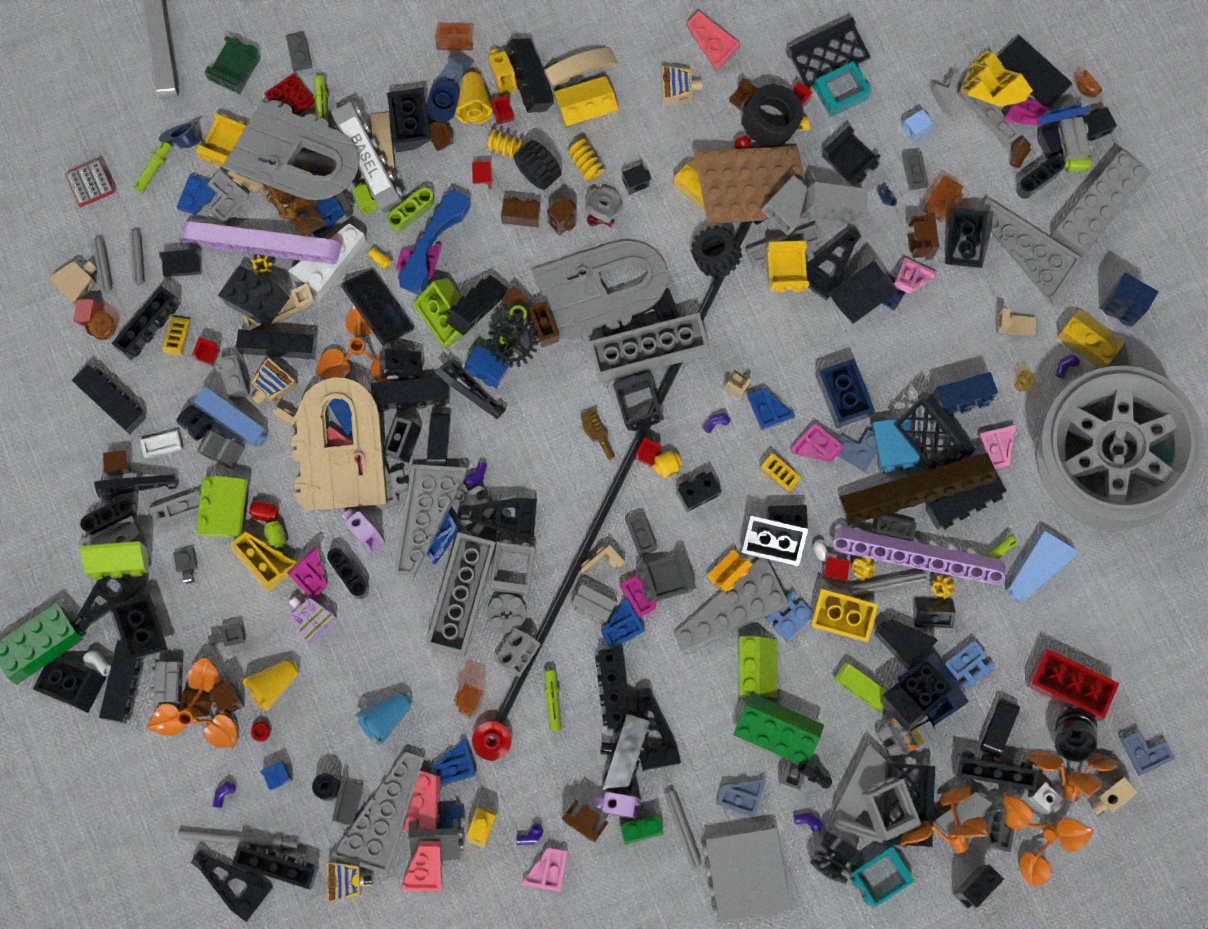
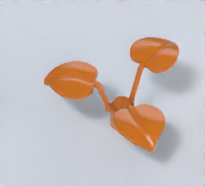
(332, 361)
(170, 722)
(1077, 782)
(1071, 832)
(957, 837)

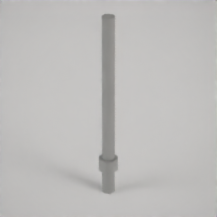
(277, 843)

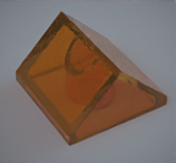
(454, 36)

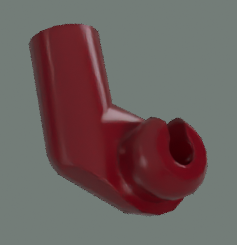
(593, 221)

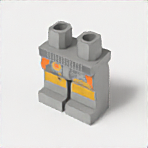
(905, 741)

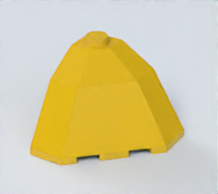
(994, 83)

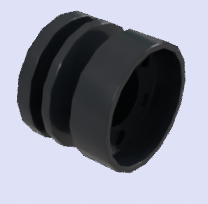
(1076, 735)
(835, 858)

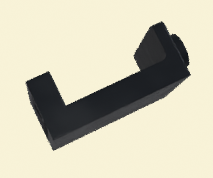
(850, 157)
(978, 886)

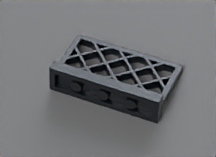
(821, 39)
(943, 422)
(924, 802)

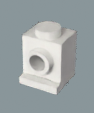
(1039, 798)

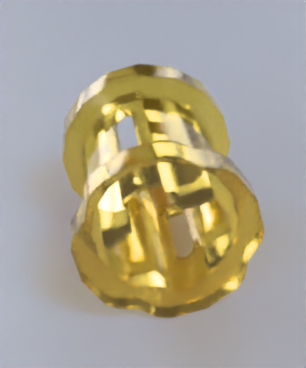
(1029, 376)

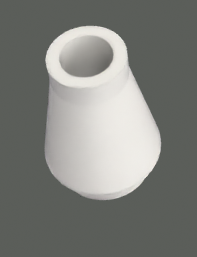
(96, 662)

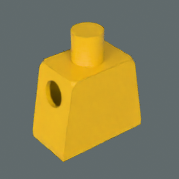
(500, 67)
(481, 826)

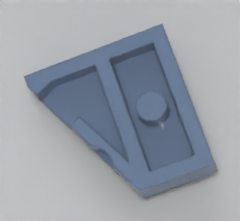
(742, 797)

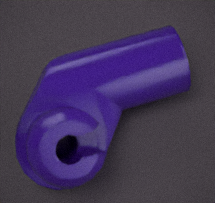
(1065, 363)
(720, 418)
(476, 477)
(222, 791)
(810, 819)
(532, 837)

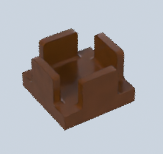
(924, 240)
(584, 821)

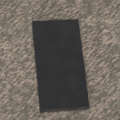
(1039, 73)
(377, 307)

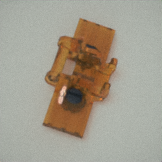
(299, 210)

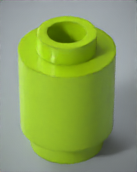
(1078, 165)
(274, 535)

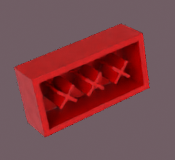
(1072, 684)

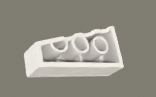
(322, 275)

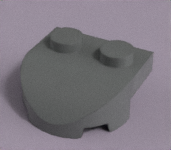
(999, 834)

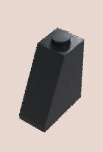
(904, 641)

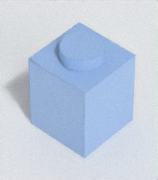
(917, 125)

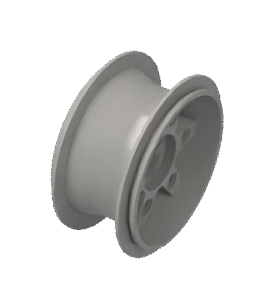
(1122, 385)

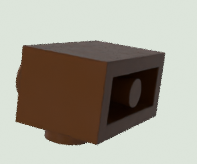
(521, 212)
(562, 215)
(544, 326)
(225, 698)

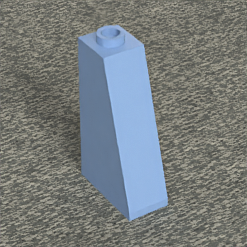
(1041, 563)

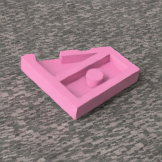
(913, 276)
(998, 445)
(548, 871)

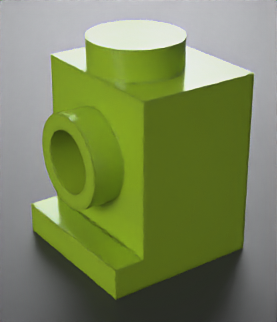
(364, 199)

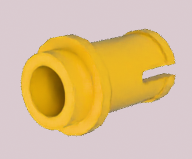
(381, 259)

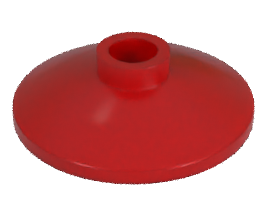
(489, 750)

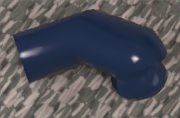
(886, 200)

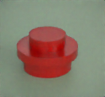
(260, 731)

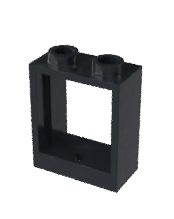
(633, 385)

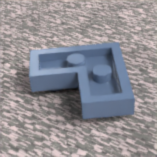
(861, 454)
(1145, 758)

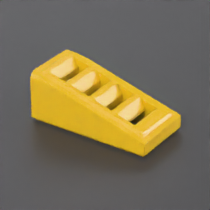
(167, 349)
(784, 468)

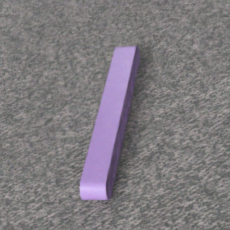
(260, 242)
(968, 565)

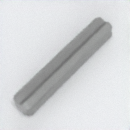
(136, 257)
(101, 264)

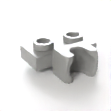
(392, 487)
(469, 498)

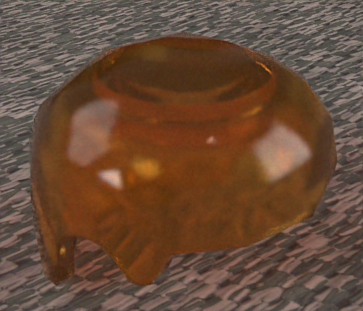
(1087, 85)
(102, 325)

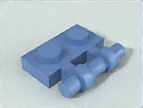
(793, 621)
(964, 661)

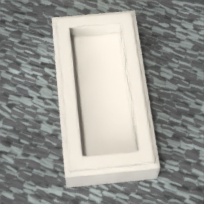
(161, 444)

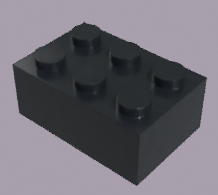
(253, 296)

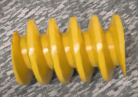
(503, 144)
(584, 161)

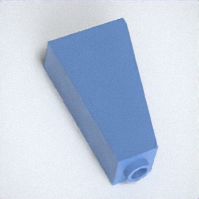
(230, 417)

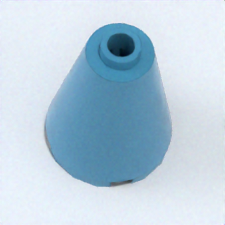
(384, 716)

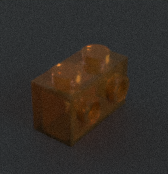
(943, 198)
(468, 701)

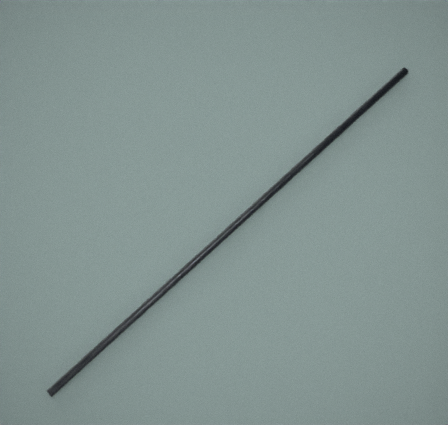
(607, 503)

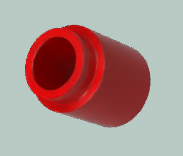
(264, 511)

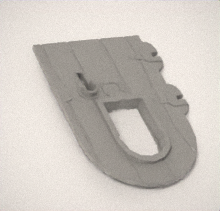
(278, 137)
(583, 301)

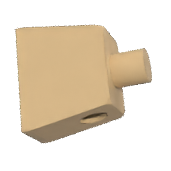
(74, 281)

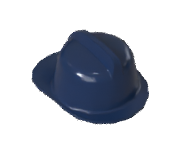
(442, 101)
(183, 135)

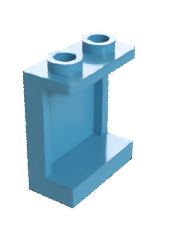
(892, 447)

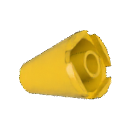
(473, 100)
(270, 683)

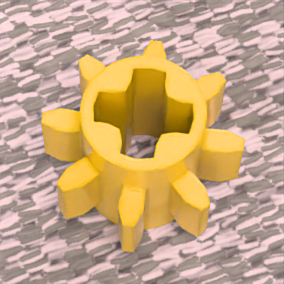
(267, 266)
(863, 568)
(943, 586)

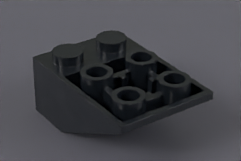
(916, 695)

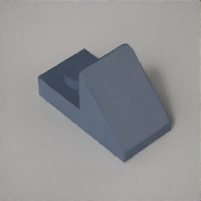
(456, 68)

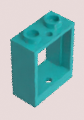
(827, 99)
(898, 866)

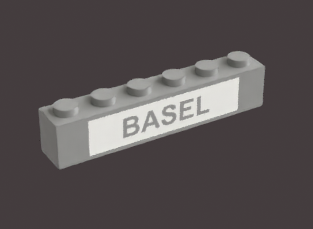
(370, 162)

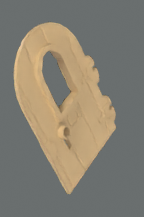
(332, 473)

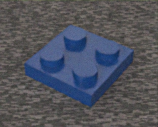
(1063, 113)

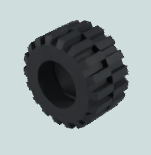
(537, 164)
(723, 262)

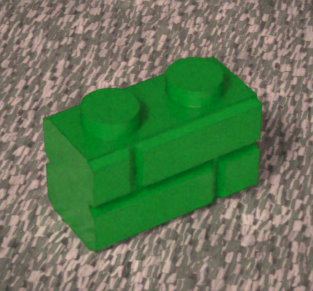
(641, 829)

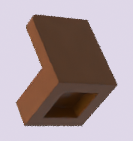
(742, 94)
(440, 135)
(515, 297)
(116, 463)
(202, 705)

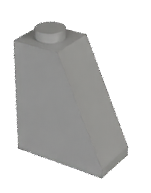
(786, 205)
(975, 806)

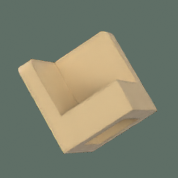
(738, 386)

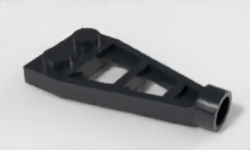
(817, 280)
(664, 309)
(452, 371)
(108, 488)
(524, 515)
(131, 586)
(659, 756)
(251, 897)

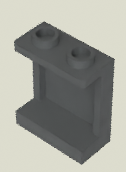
(665, 578)
(450, 840)

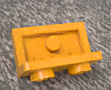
(729, 571)

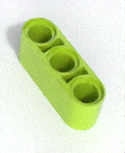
(408, 218)
(512, 341)
(860, 686)

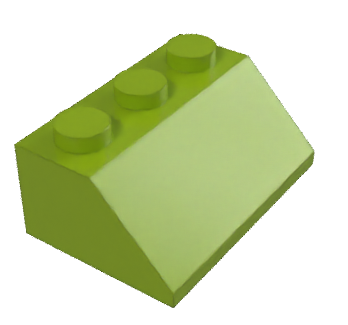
(433, 308)
(221, 507)
(114, 560)
(757, 667)

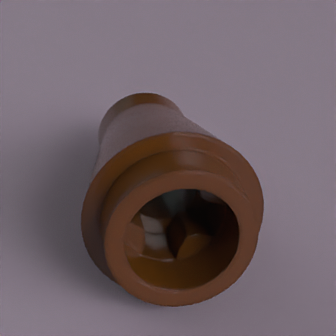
(1020, 151)

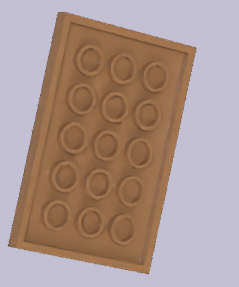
(743, 181)

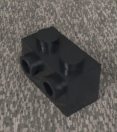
(400, 364)
(402, 439)
(698, 491)
(789, 514)

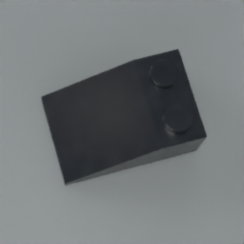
(968, 237)
(138, 627)
(70, 683)

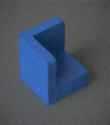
(276, 775)

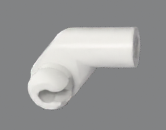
(821, 551)

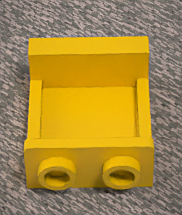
(220, 139)
(787, 266)

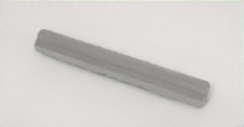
(886, 584)
(682, 829)
(862, 830)

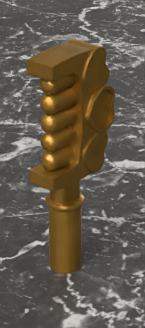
(595, 431)

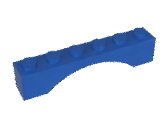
(452, 211)

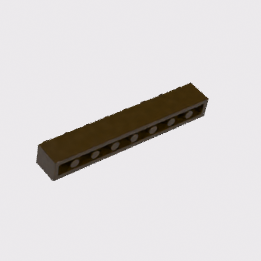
(918, 489)

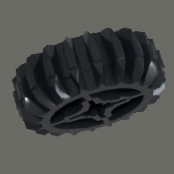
(525, 352)

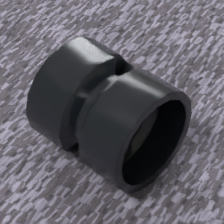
(192, 419)
(326, 787)

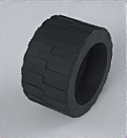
(783, 100)

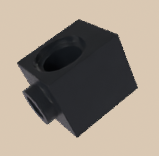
(636, 179)

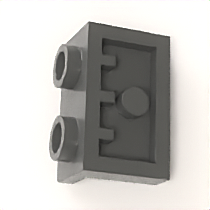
(895, 527)

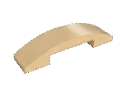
(579, 64)
(382, 133)
(299, 300)

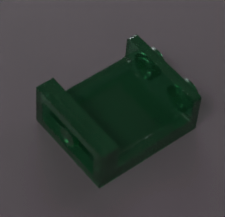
(233, 65)

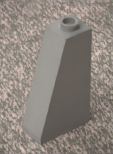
(867, 772)

